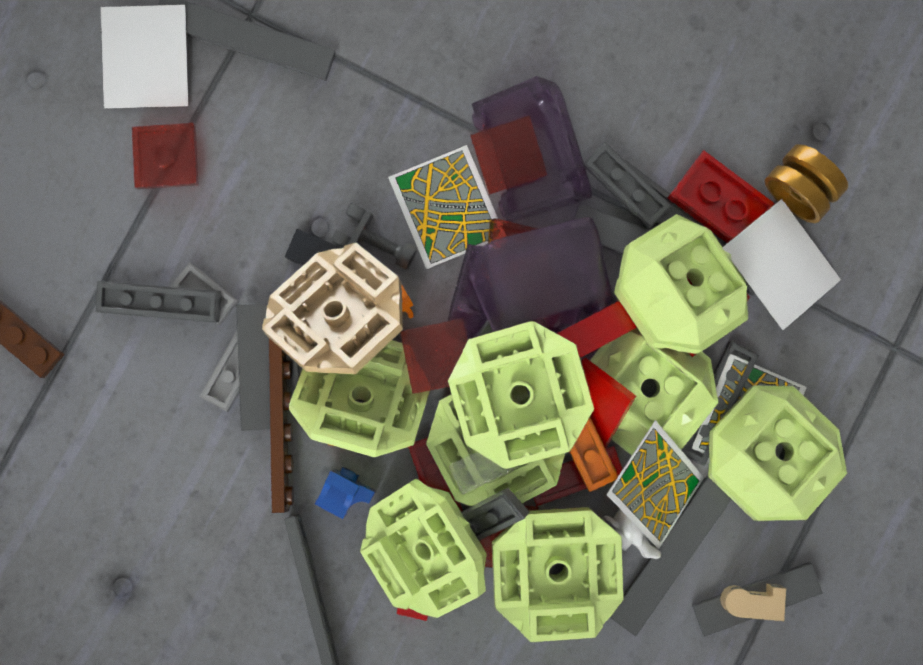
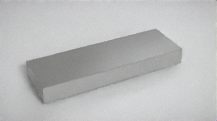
(224, 382)

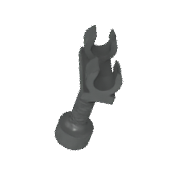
(403, 254)

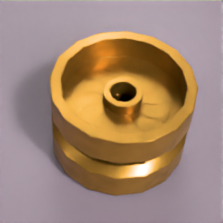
(806, 183)

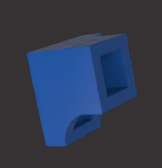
(342, 491)

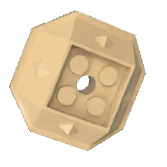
(330, 284)

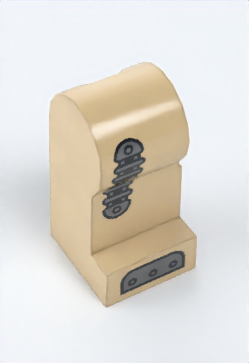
(753, 604)

